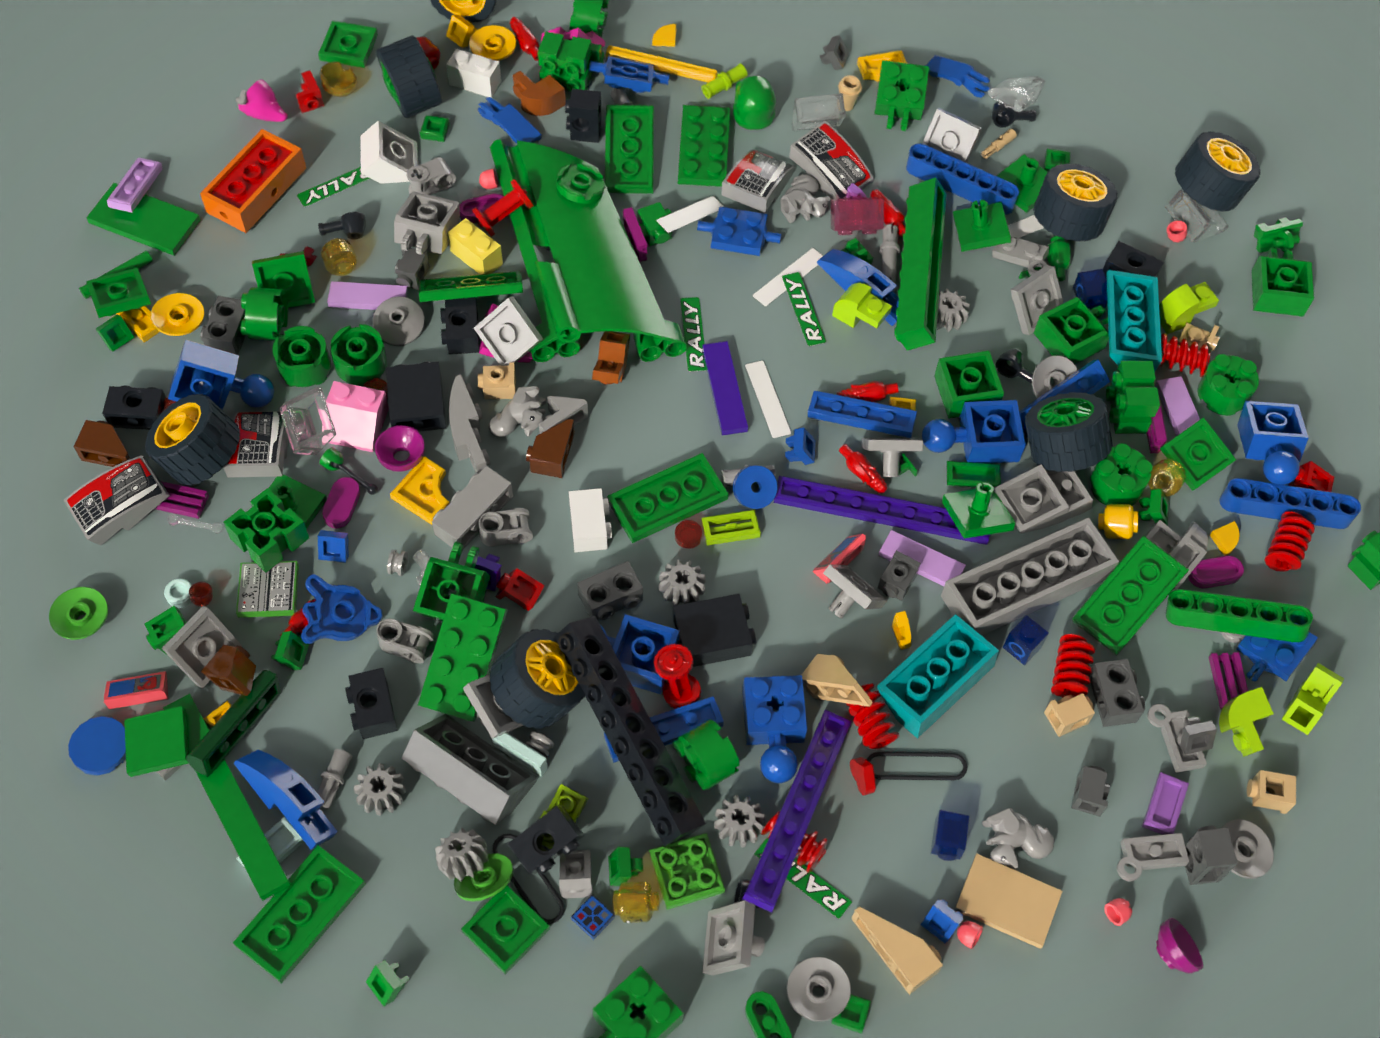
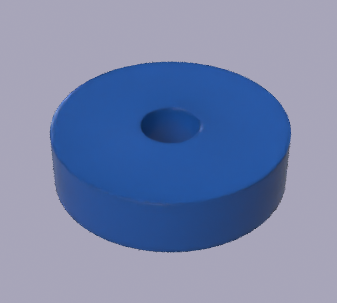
(765, 493)

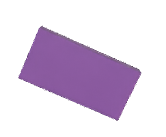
(1165, 804)

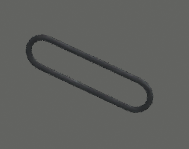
(920, 754)
(523, 894)

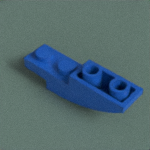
(849, 269)
(286, 789)

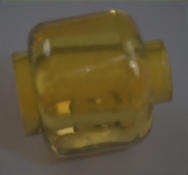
(339, 257)
(1172, 470)
(635, 902)

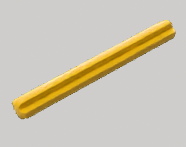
(664, 65)

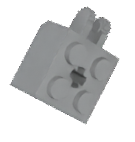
(425, 222)

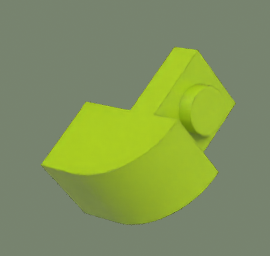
(859, 304)
(1183, 304)
(1311, 698)
(1239, 717)

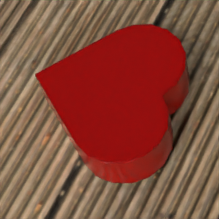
(864, 775)

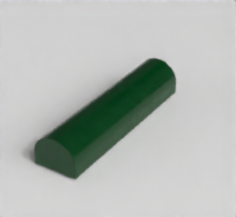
(234, 724)

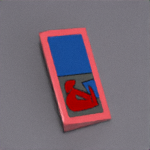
(841, 555)
(136, 690)

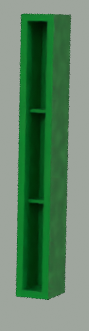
(921, 265)

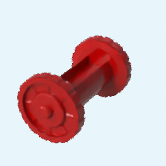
(502, 208)
(674, 665)

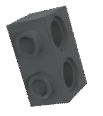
(224, 325)
(606, 586)
(1108, 692)
(1209, 855)

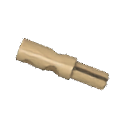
(999, 143)

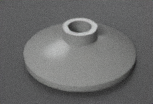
(401, 331)
(1051, 367)
(1255, 848)
(823, 974)

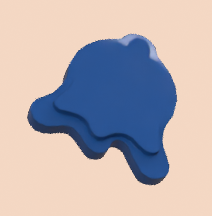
(337, 613)

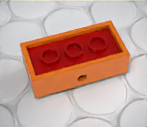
(253, 180)

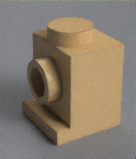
(498, 381)
(1069, 713)
(1281, 790)

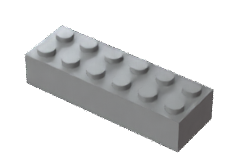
(1030, 577)

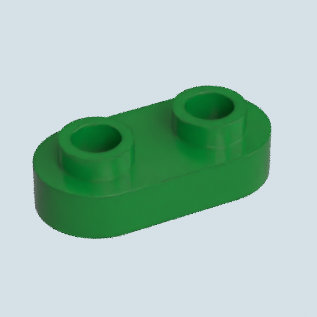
(769, 1024)

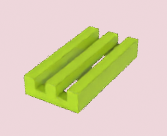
(732, 531)

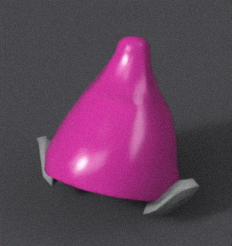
(261, 103)

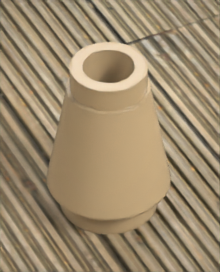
(851, 88)

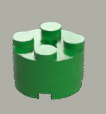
(589, 16)
(264, 313)
(358, 354)
(302, 357)
(1228, 384)
(1121, 476)
(707, 755)

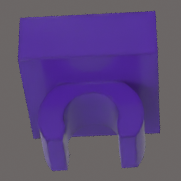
(491, 567)

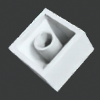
(387, 154)

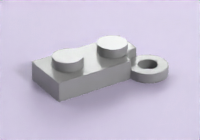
(1022, 253)
(1172, 731)
(1152, 853)

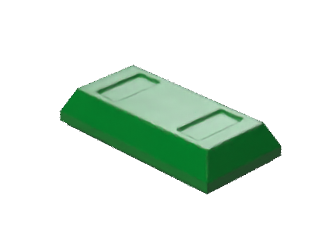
(970, 474)

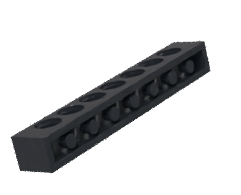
(629, 730)

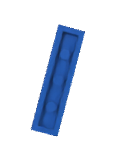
(1085, 380)
(862, 414)
(680, 720)

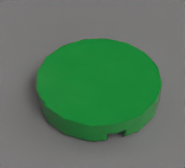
(580, 183)

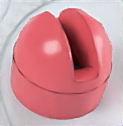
(488, 179)
(1177, 231)
(1118, 911)
(969, 933)

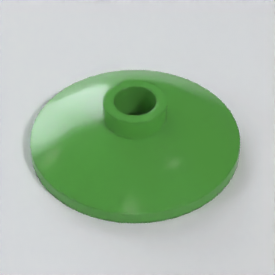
(71, 605)
(486, 883)

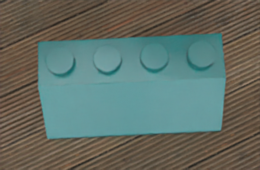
(1133, 318)
(937, 675)

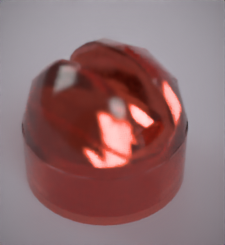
(203, 592)

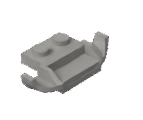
(1187, 549)

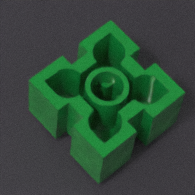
(565, 60)
(1133, 397)
(266, 530)
(1367, 560)

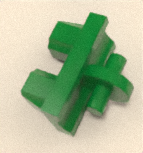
(1281, 235)

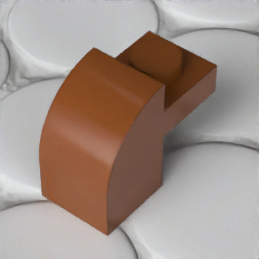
(538, 98)
(612, 357)

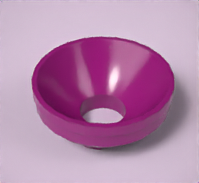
(399, 439)
(1178, 947)

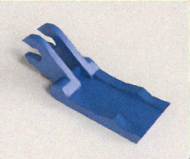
(959, 74)
(509, 120)

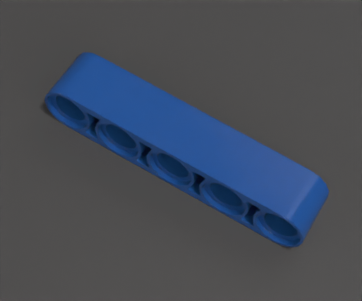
(961, 177)
(1316, 506)

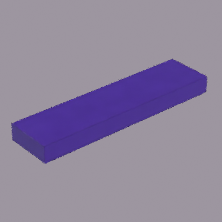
(724, 388)

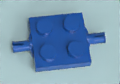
(629, 74)
(739, 231)
(1274, 655)

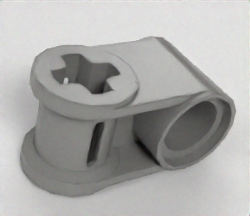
(431, 176)
(506, 527)
(409, 642)

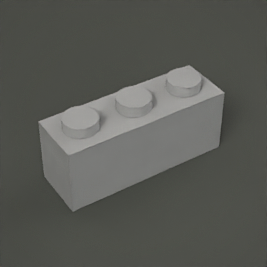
(460, 519)

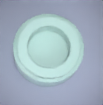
(178, 593)

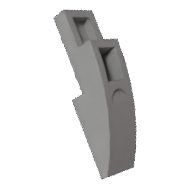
(465, 425)

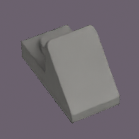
(563, 409)
(575, 874)

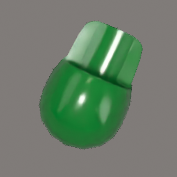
(754, 103)

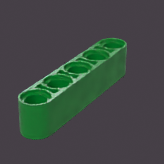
(1250, 619)

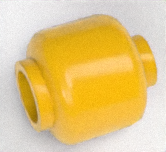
(1118, 521)

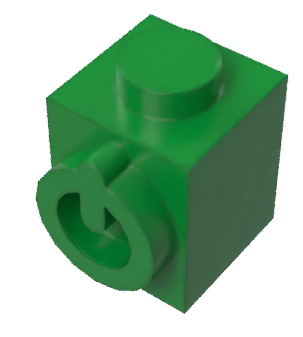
(651, 229)

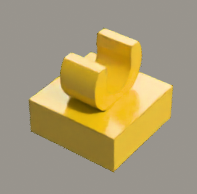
(460, 30)

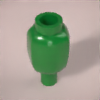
(1059, 256)

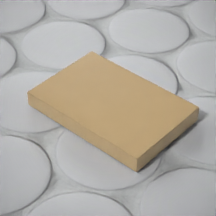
(1008, 901)

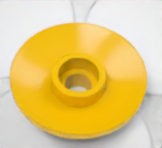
(493, 42)
(177, 306)

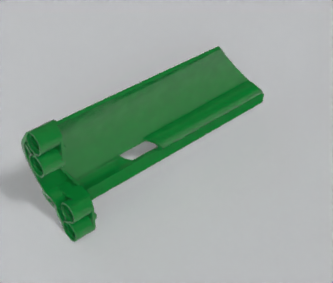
(595, 270)

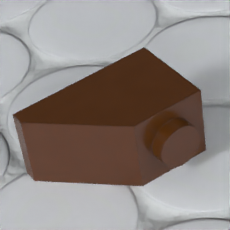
(100, 444)
(551, 450)
(231, 670)

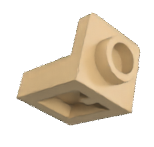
(1199, 335)

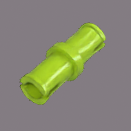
(724, 81)

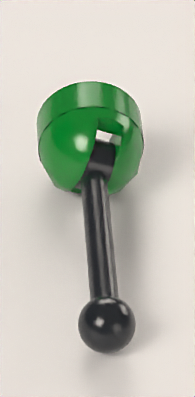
(334, 460)

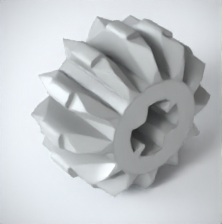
(952, 310)
(685, 574)
(375, 779)
(731, 828)
(461, 854)

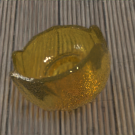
(337, 80)

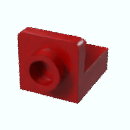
(310, 97)
(1313, 477)
(519, 588)

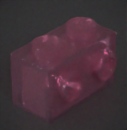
(857, 214)

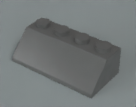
(468, 768)

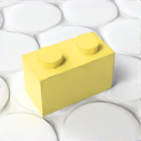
(475, 247)

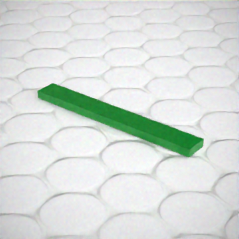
(235, 813)

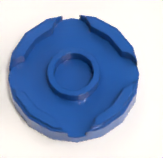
(98, 745)

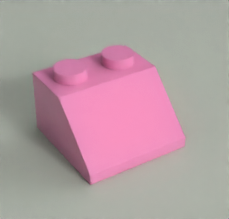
(356, 415)

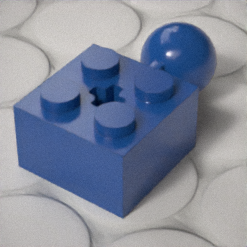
(213, 374)
(987, 430)
(1275, 435)
(640, 638)
(775, 728)

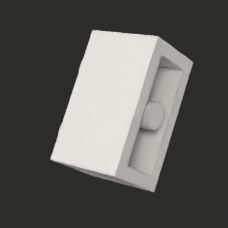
(473, 73)
(588, 520)

